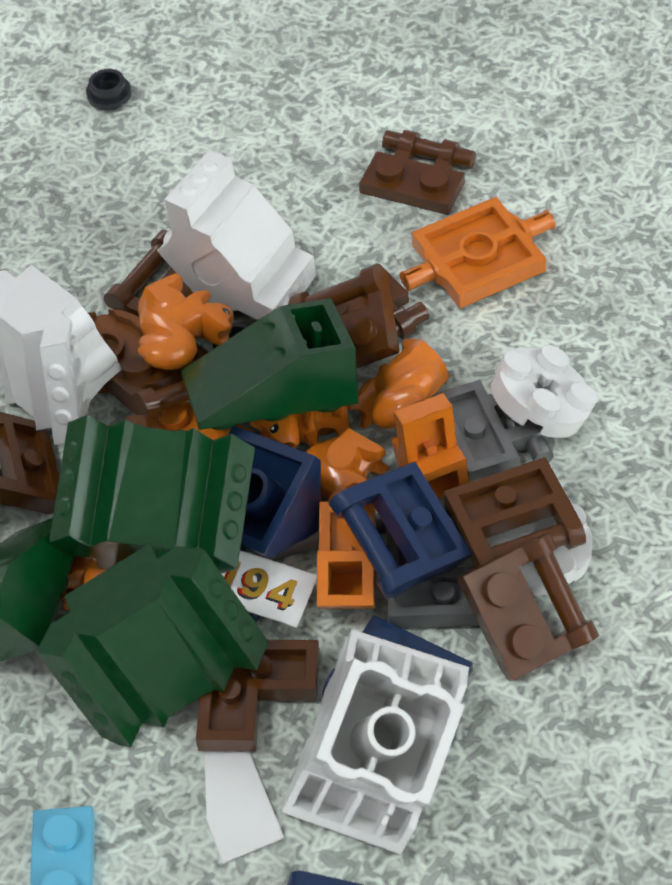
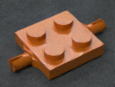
(478, 252)

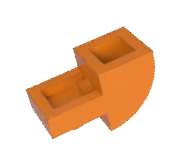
(429, 438)
(343, 569)

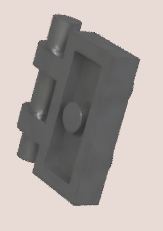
(484, 439)

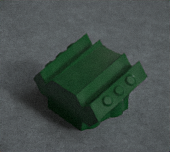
(150, 486)
(150, 640)

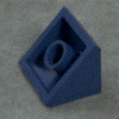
(280, 496)

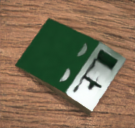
(276, 368)
(30, 587)

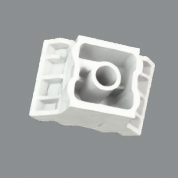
(232, 241)
(49, 351)
(378, 741)

